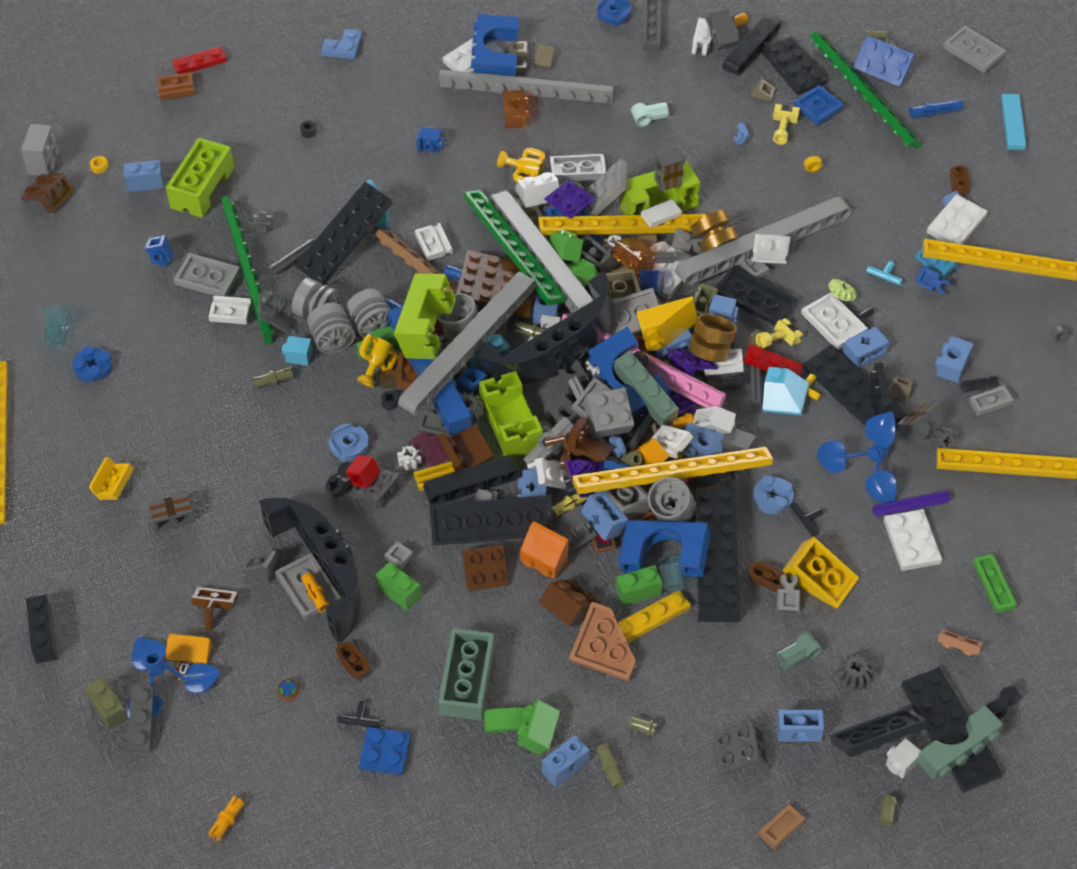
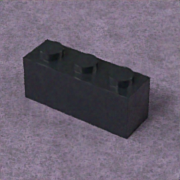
(41, 629)

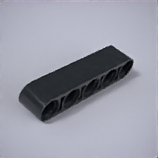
(751, 45)
(469, 480)

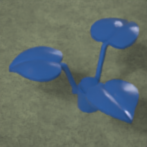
(881, 430)
(149, 656)

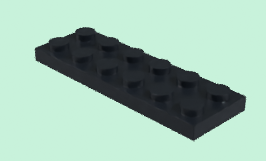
(344, 233)
(848, 385)
(489, 519)
(946, 723)

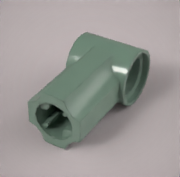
(803, 648)

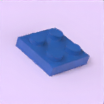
(818, 105)
(384, 751)

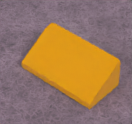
(188, 648)

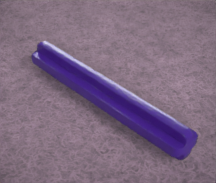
(910, 503)

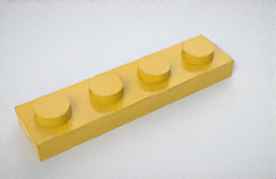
(654, 615)

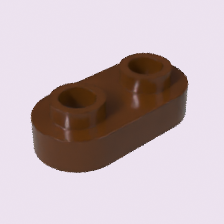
(960, 180)
(768, 576)
(354, 661)

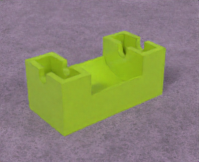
(198, 176)
(644, 193)
(419, 314)
(510, 415)

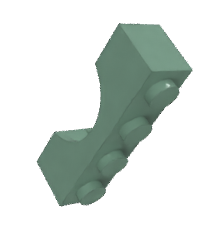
(657, 401)
(940, 758)

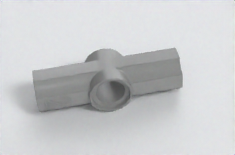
(541, 450)

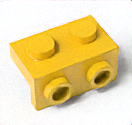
(110, 479)

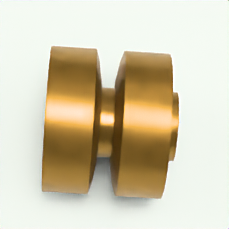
(711, 227)
(712, 337)

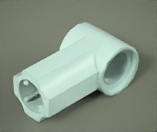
(644, 114)

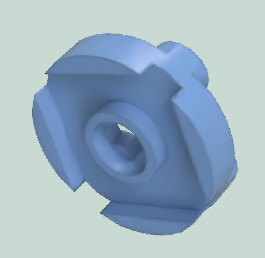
(348, 451)
(773, 485)

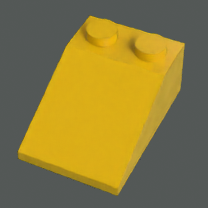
(666, 322)
(820, 573)

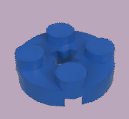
(606, 13)
(92, 355)

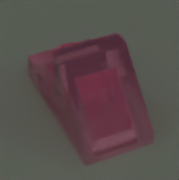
(430, 448)

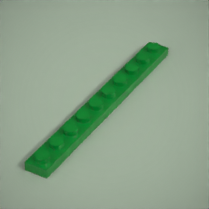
(869, 94)
(514, 247)
(245, 262)

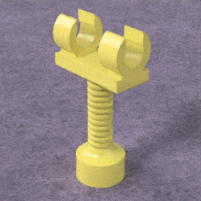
(781, 136)
(782, 331)

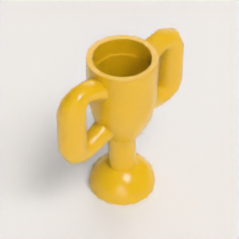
(525, 165)
(377, 355)

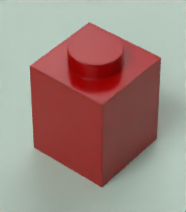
(363, 471)

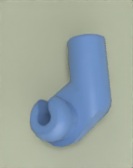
(743, 134)
(619, 444)

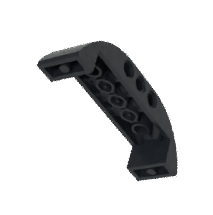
(558, 344)
(327, 547)

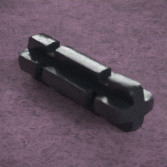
(980, 383)

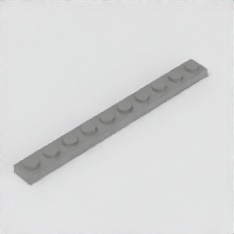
(531, 86)

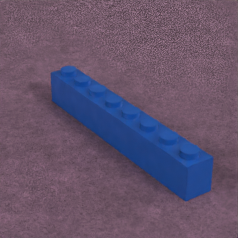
(448, 402)

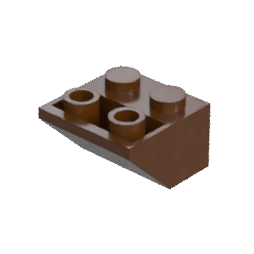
(567, 601)

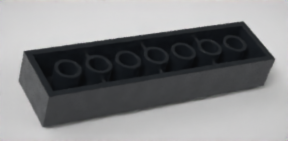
(720, 586)

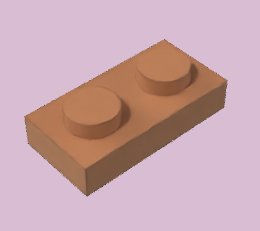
(953, 640)

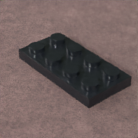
(794, 65)
(756, 296)
(878, 732)

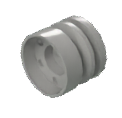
(311, 295)
(368, 311)
(462, 314)
(330, 328)
(668, 491)

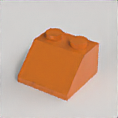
(544, 550)

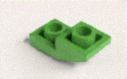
(503, 719)

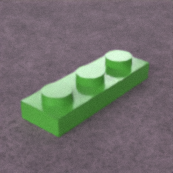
(994, 583)

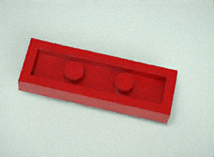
(199, 60)
(764, 359)

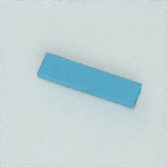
(1013, 122)

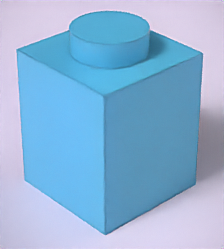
(297, 350)

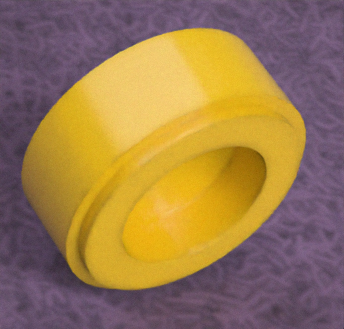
(99, 164)
(812, 164)

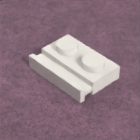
(433, 241)
(770, 248)
(230, 310)
(733, 363)
(672, 439)

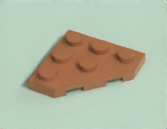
(603, 644)

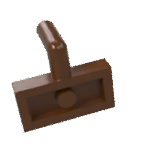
(567, 455)
(213, 599)

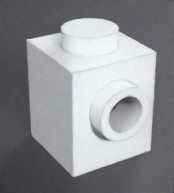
(902, 758)

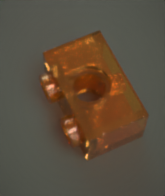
(515, 109)
(634, 254)

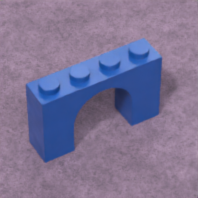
(490, 29)
(603, 358)
(642, 535)

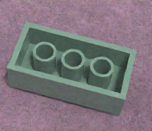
(466, 674)

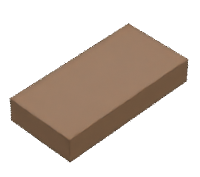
(781, 826)

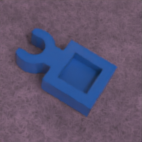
(929, 279)

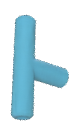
(885, 274)

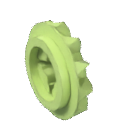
(842, 290)

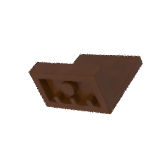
(49, 190)
(581, 445)
(466, 448)
(485, 567)

